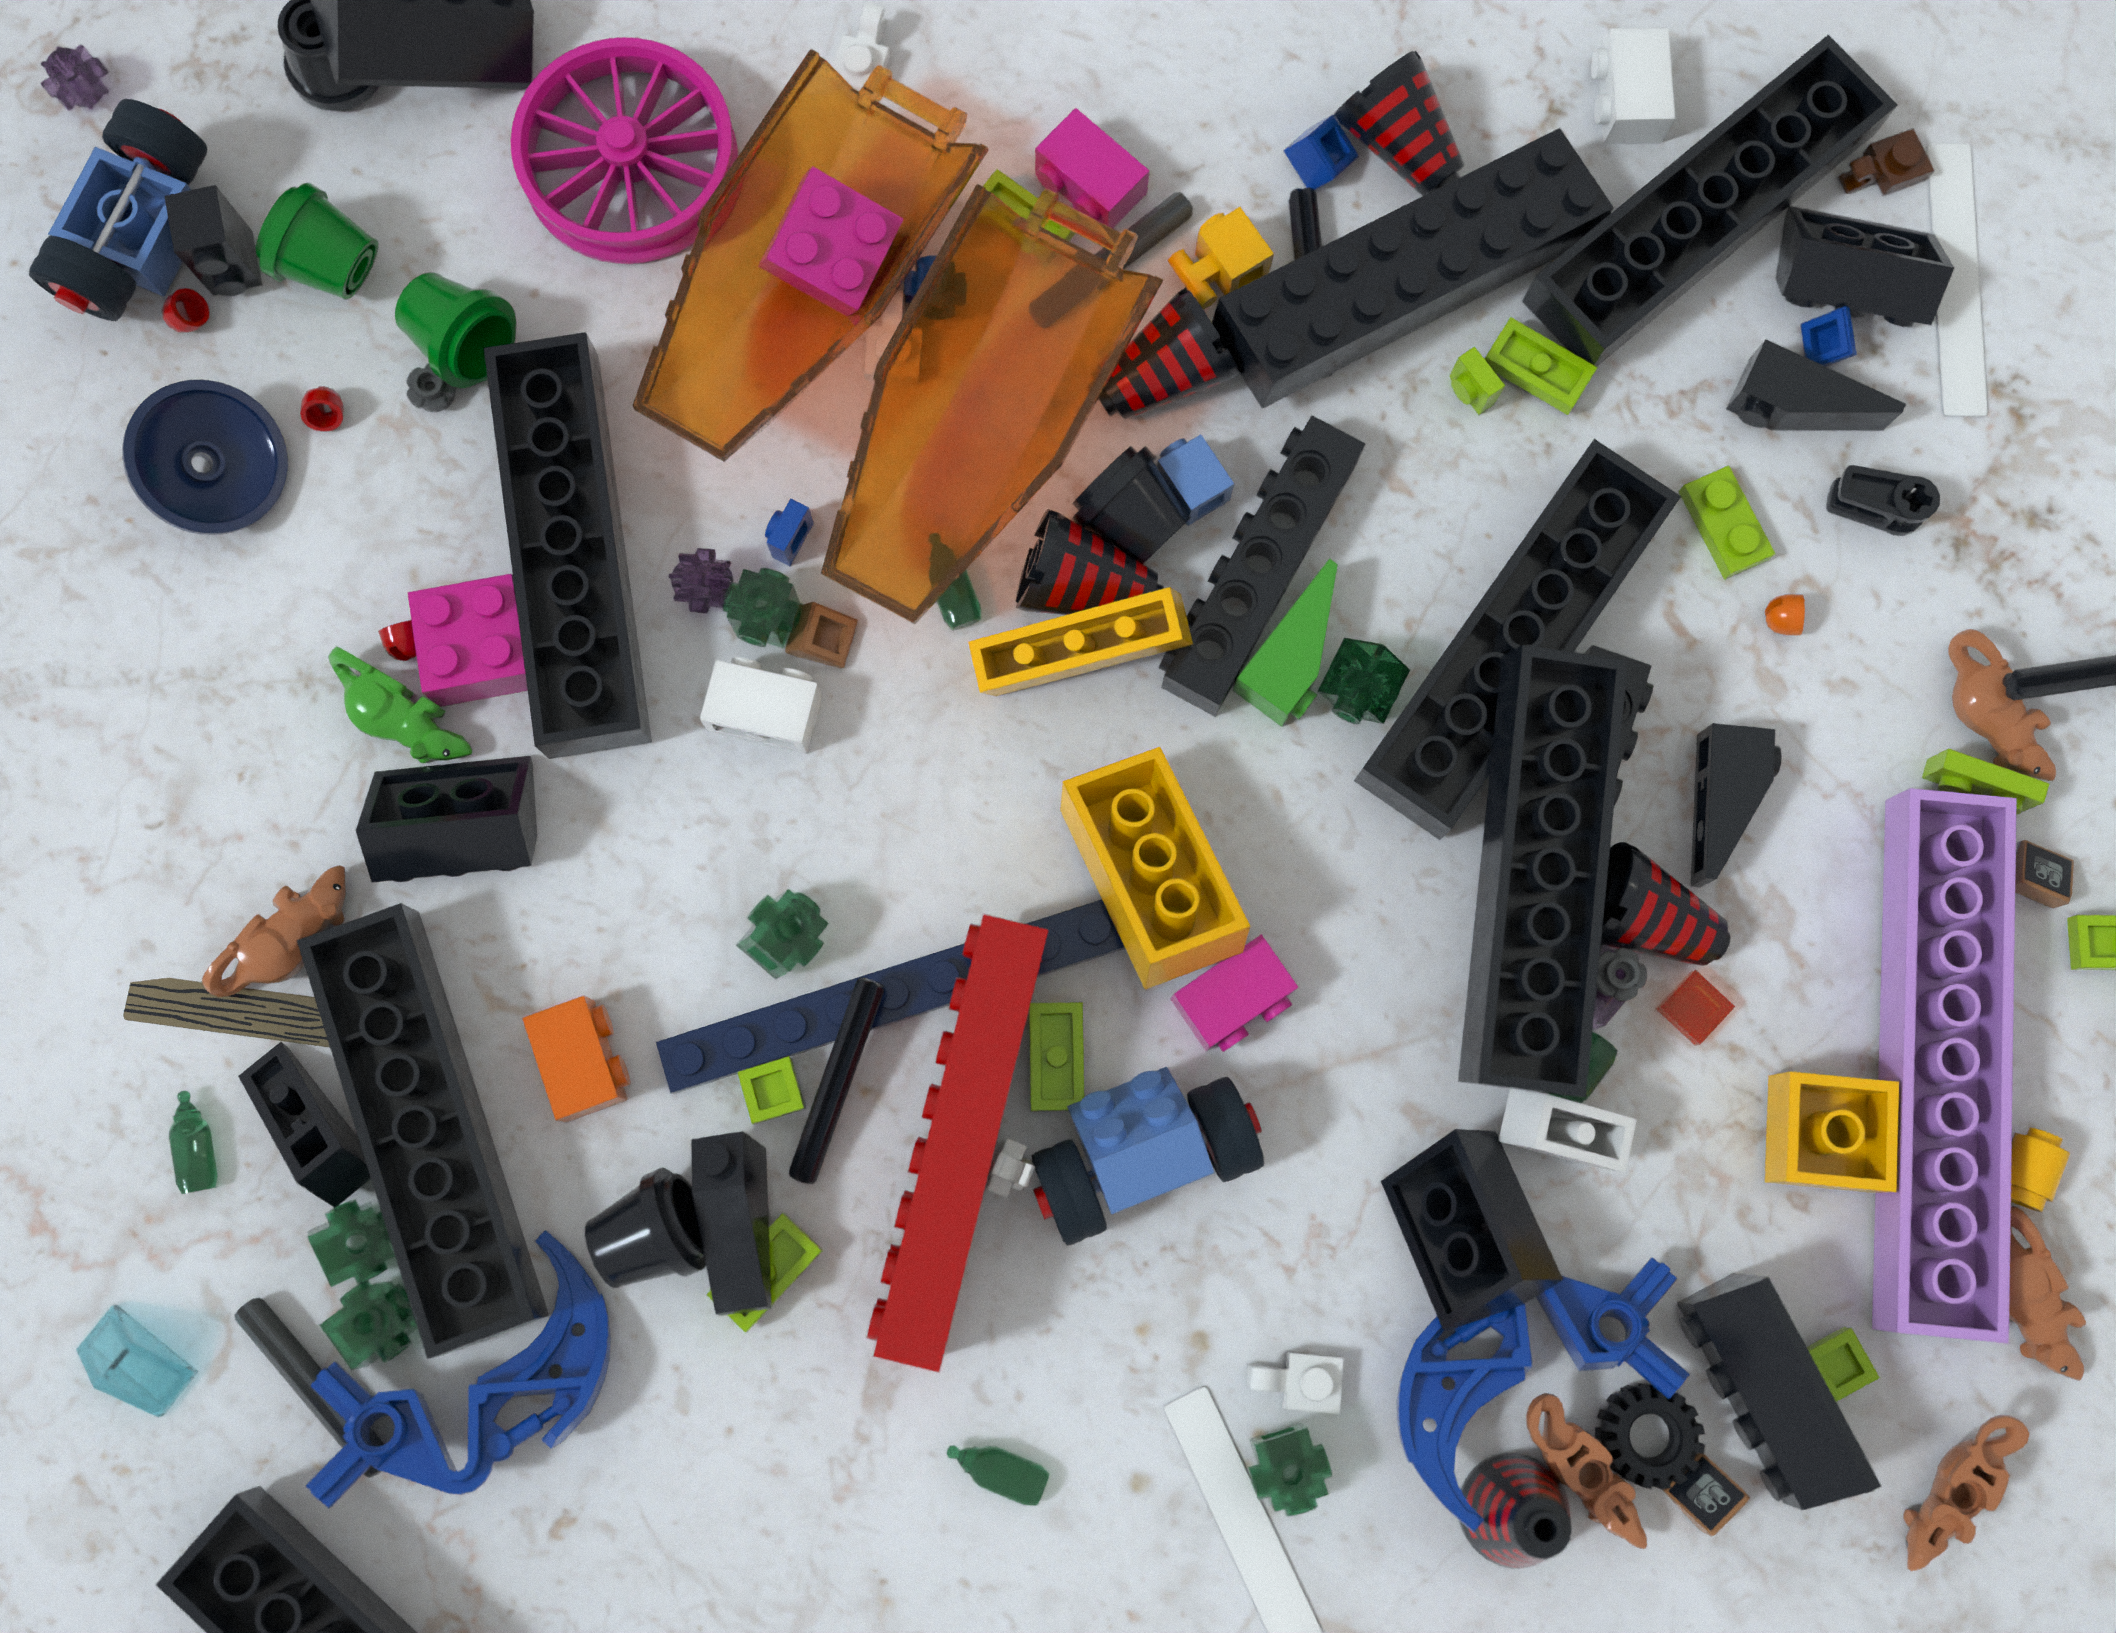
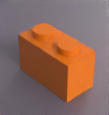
(577, 1058)

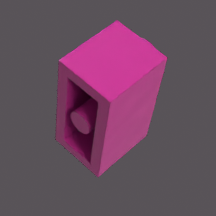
(1090, 170)
(1235, 994)

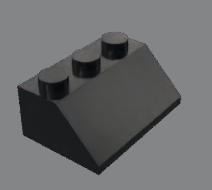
(1861, 267)
(449, 819)
(1470, 1228)

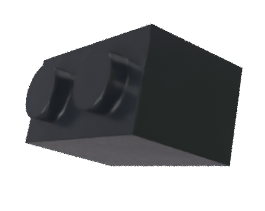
(213, 241)

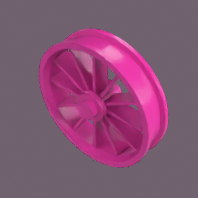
(621, 147)

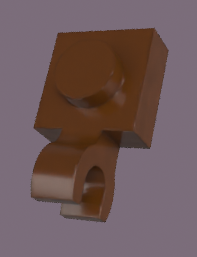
(1889, 163)

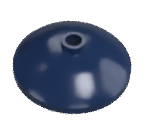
(228, 431)

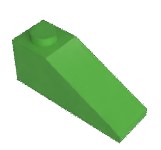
(1290, 659)

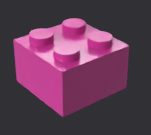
(830, 242)
(468, 640)

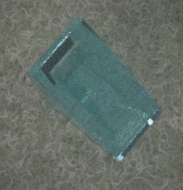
(133, 1363)

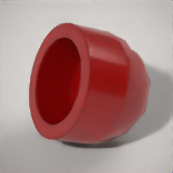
(185, 310)
(313, 409)
(399, 640)

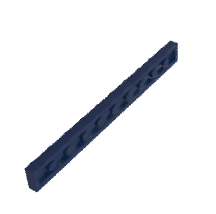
(908, 992)

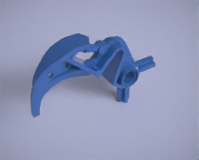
(1575, 1315)
(417, 1446)

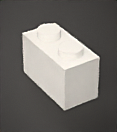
(1634, 85)
(761, 704)
(1567, 1130)

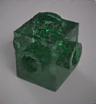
(766, 623)
(1363, 681)
(783, 932)
(338, 1258)
(371, 1324)
(1280, 1450)

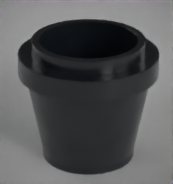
(308, 63)
(1131, 505)
(647, 1232)

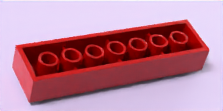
(960, 1143)

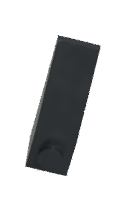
(1798, 394)
(1730, 782)
(306, 1127)
(733, 1220)

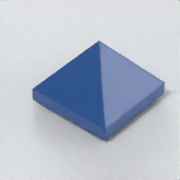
(1829, 337)

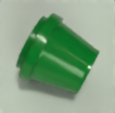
(314, 243)
(454, 326)

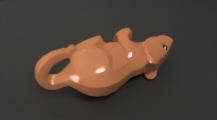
(1984, 708)
(269, 947)
(2037, 1302)
(1584, 1467)
(1965, 1482)

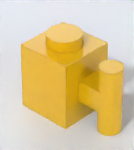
(1228, 254)

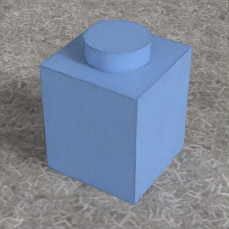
(1195, 477)

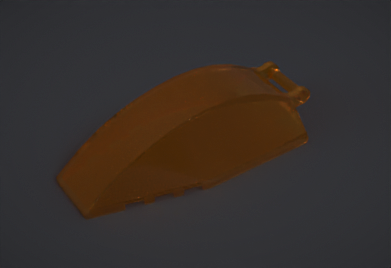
(744, 339)
(981, 395)

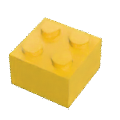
(1832, 1132)

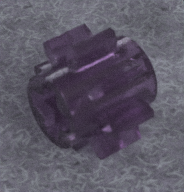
(74, 77)
(701, 580)

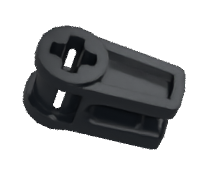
(1883, 499)

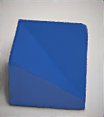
(1321, 153)

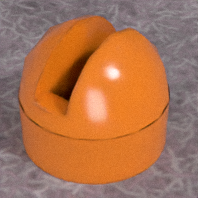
(1786, 614)

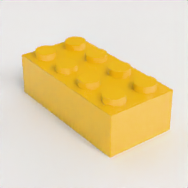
(1153, 867)

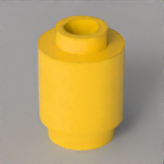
(2036, 1168)

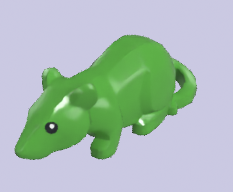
(384, 711)

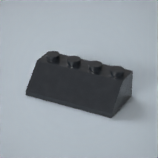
(428, 42)
(1775, 1392)

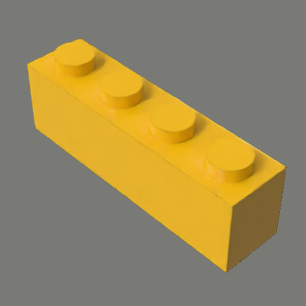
(1080, 642)

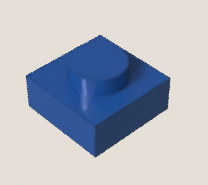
(788, 531)

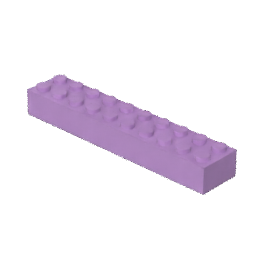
(1951, 1050)

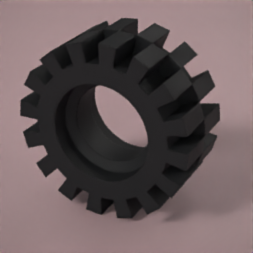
(1682, 1442)

